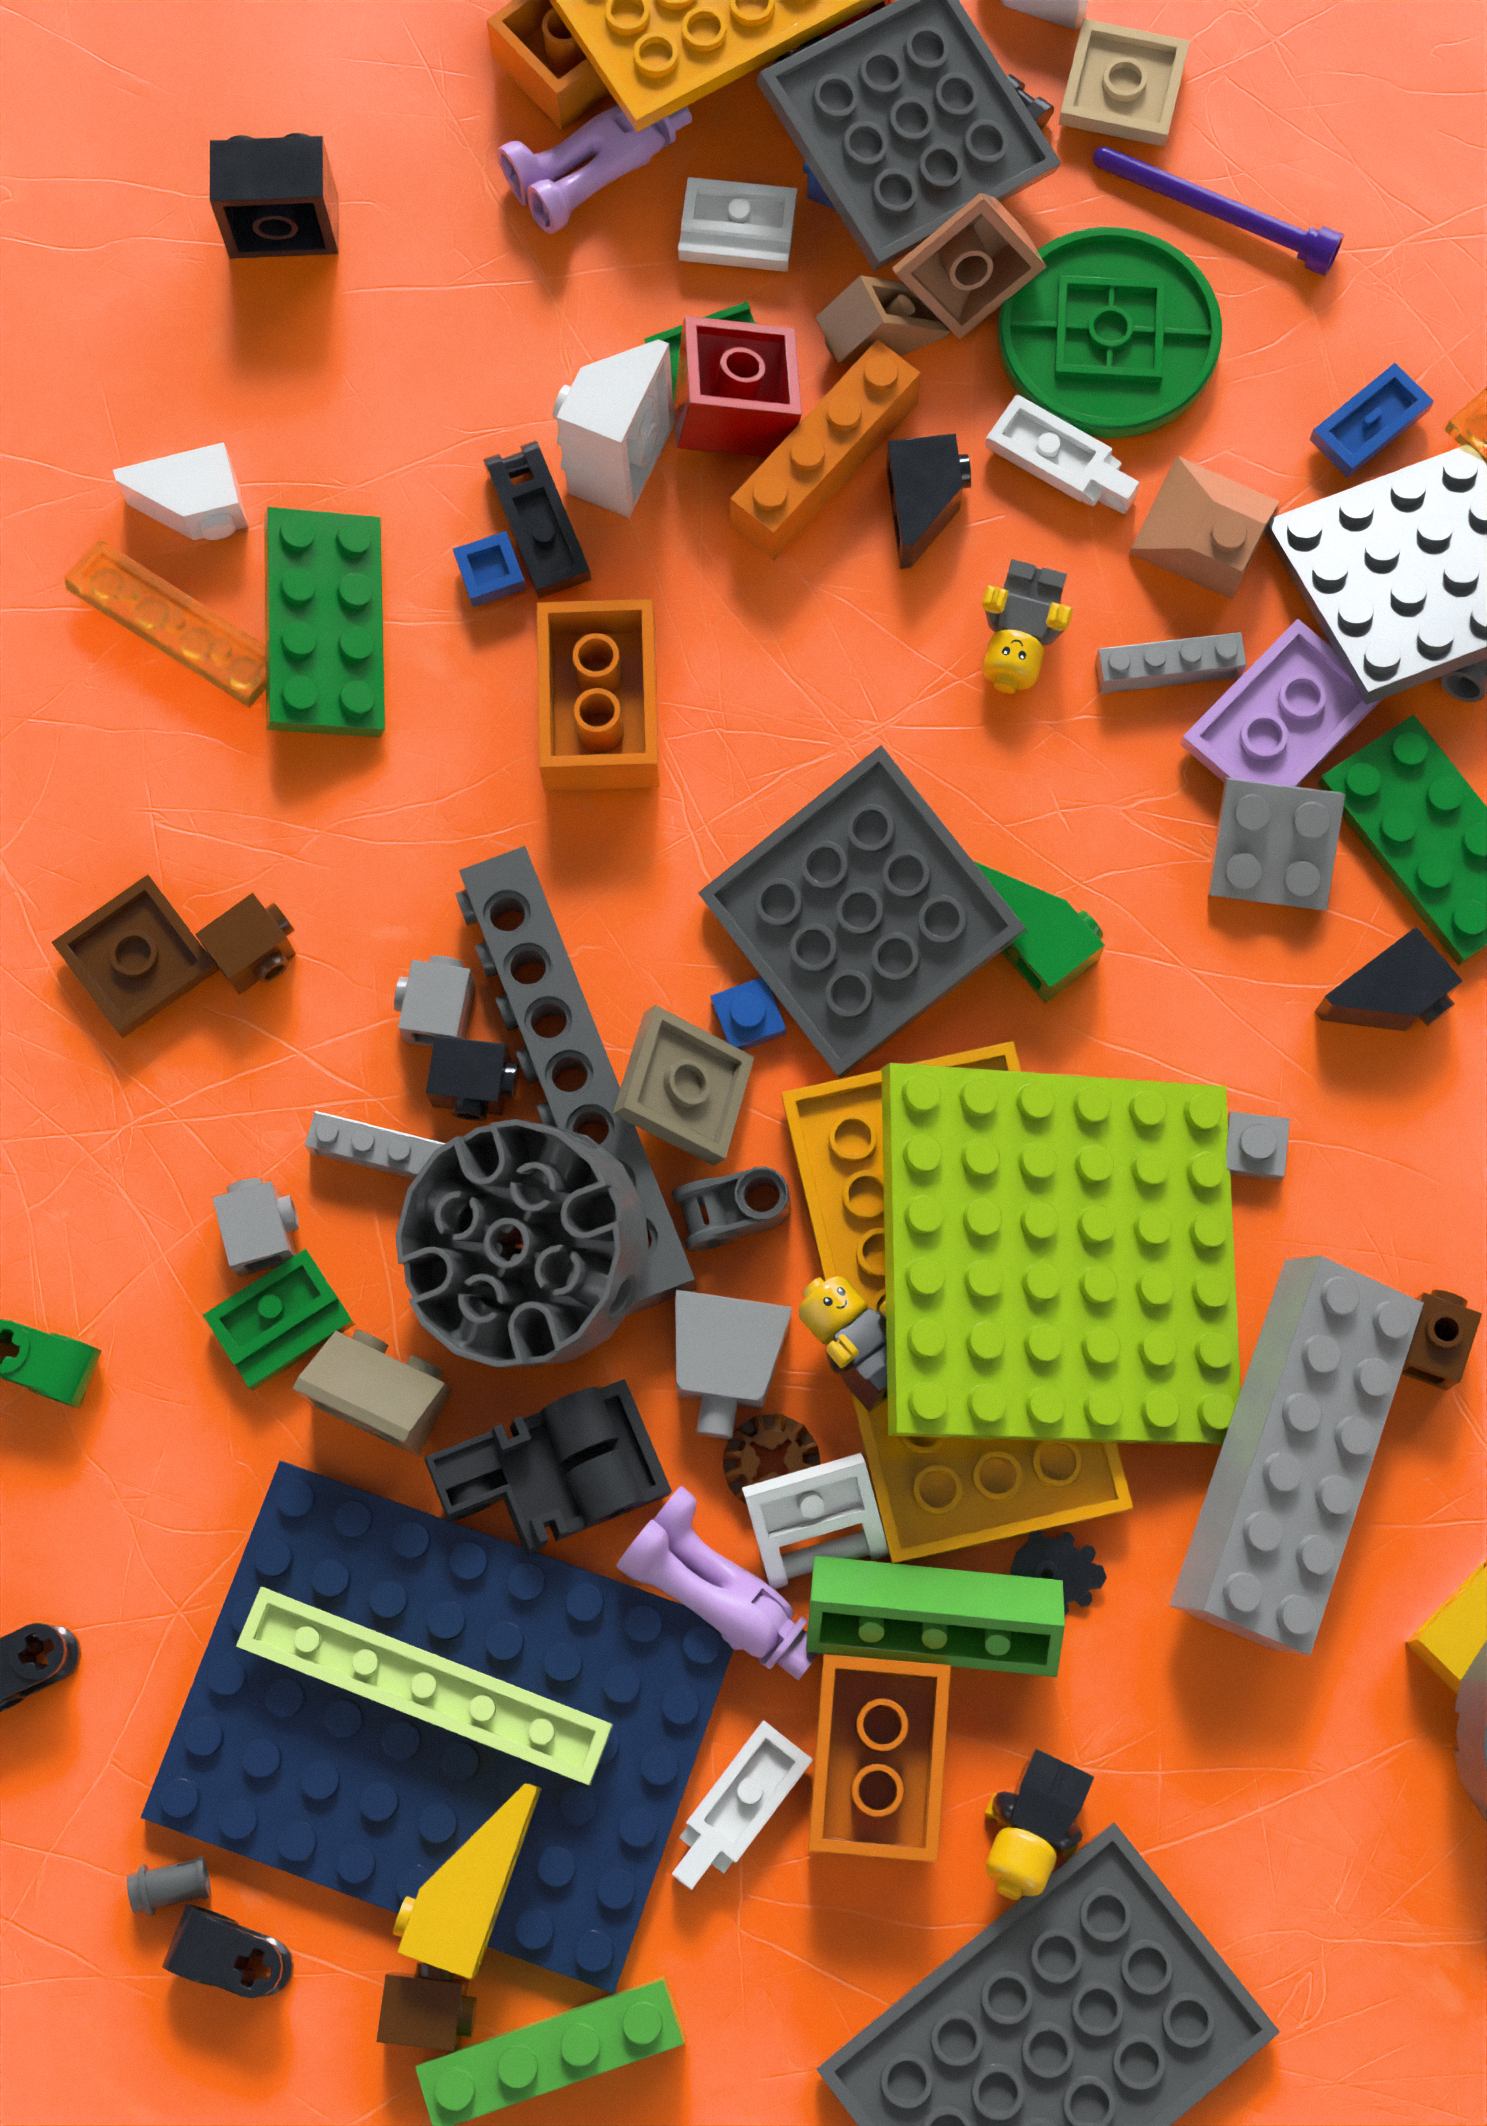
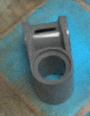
(728, 1207)

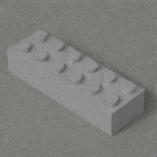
(1297, 1455)

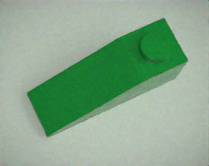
(1058, 939)

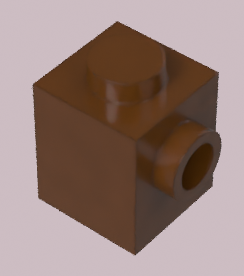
(249, 943)
(1441, 1339)
(426, 2009)

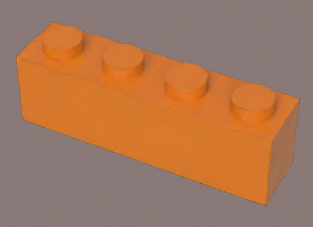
(825, 450)

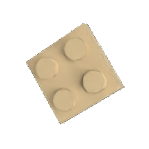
(1124, 82)

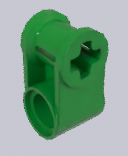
(48, 1363)

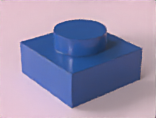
(489, 569)
(748, 1014)

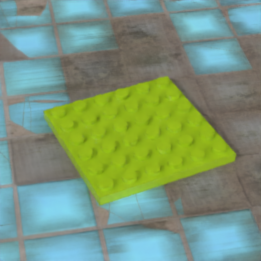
(1057, 1257)

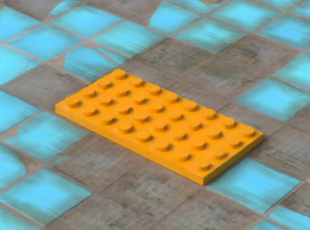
(929, 1490)

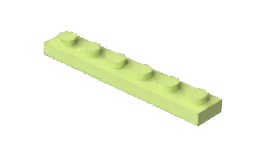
(425, 1685)

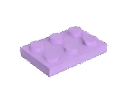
(1280, 714)

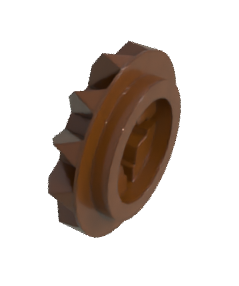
(767, 1432)

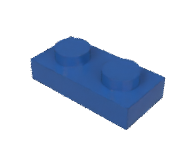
(1371, 420)

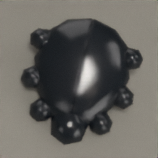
(1060, 1561)

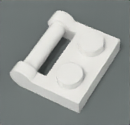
(810, 1506)

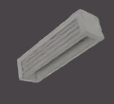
(1170, 662)
(368, 1145)

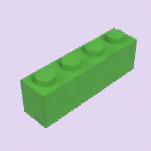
(936, 1616)
(550, 2053)

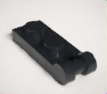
(538, 520)

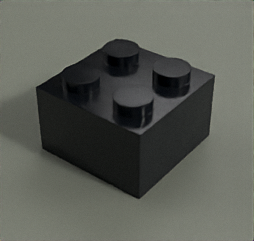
(274, 196)

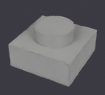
(1257, 1145)

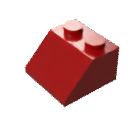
(736, 387)

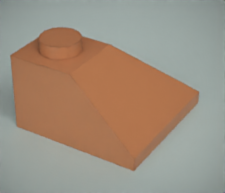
(971, 264)
(1204, 527)

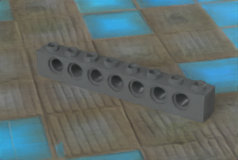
(512, 885)

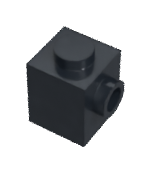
(471, 1077)

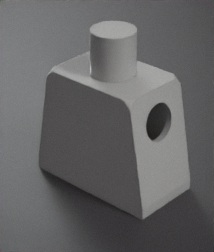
(726, 1355)

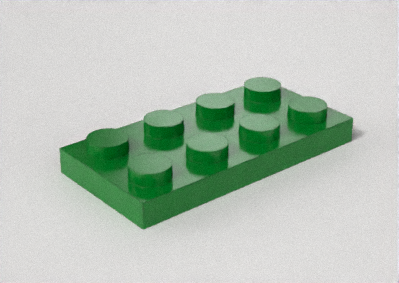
(323, 623)
(1422, 830)

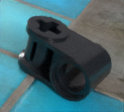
(18, 1663)
(217, 1953)

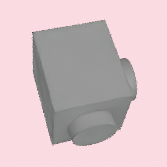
(434, 1000)
(256, 1225)

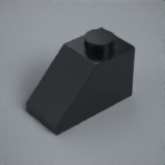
(924, 490)
(1395, 988)

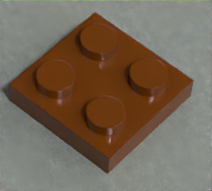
(135, 956)

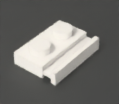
(737, 224)

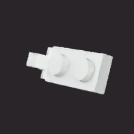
(1061, 456)
(740, 1803)

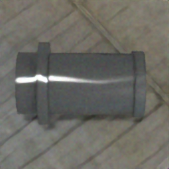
(168, 1885)

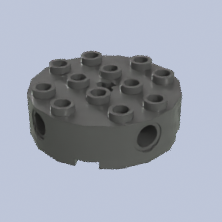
(529, 1300)

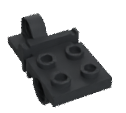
(561, 1469)

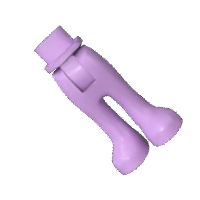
(605, 138)
(716, 1589)

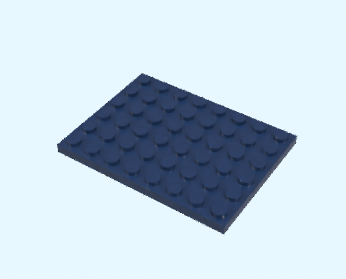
(386, 1799)

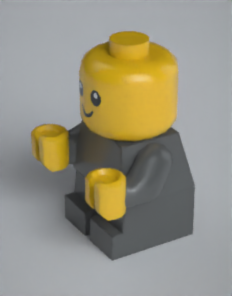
(1023, 619)

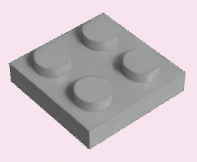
(1276, 844)

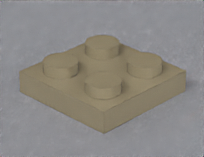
(684, 1085)

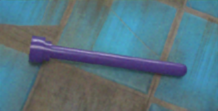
(1313, 246)

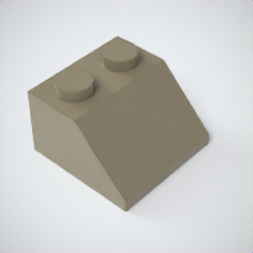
(374, 1390)

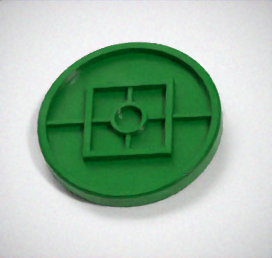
(1112, 332)

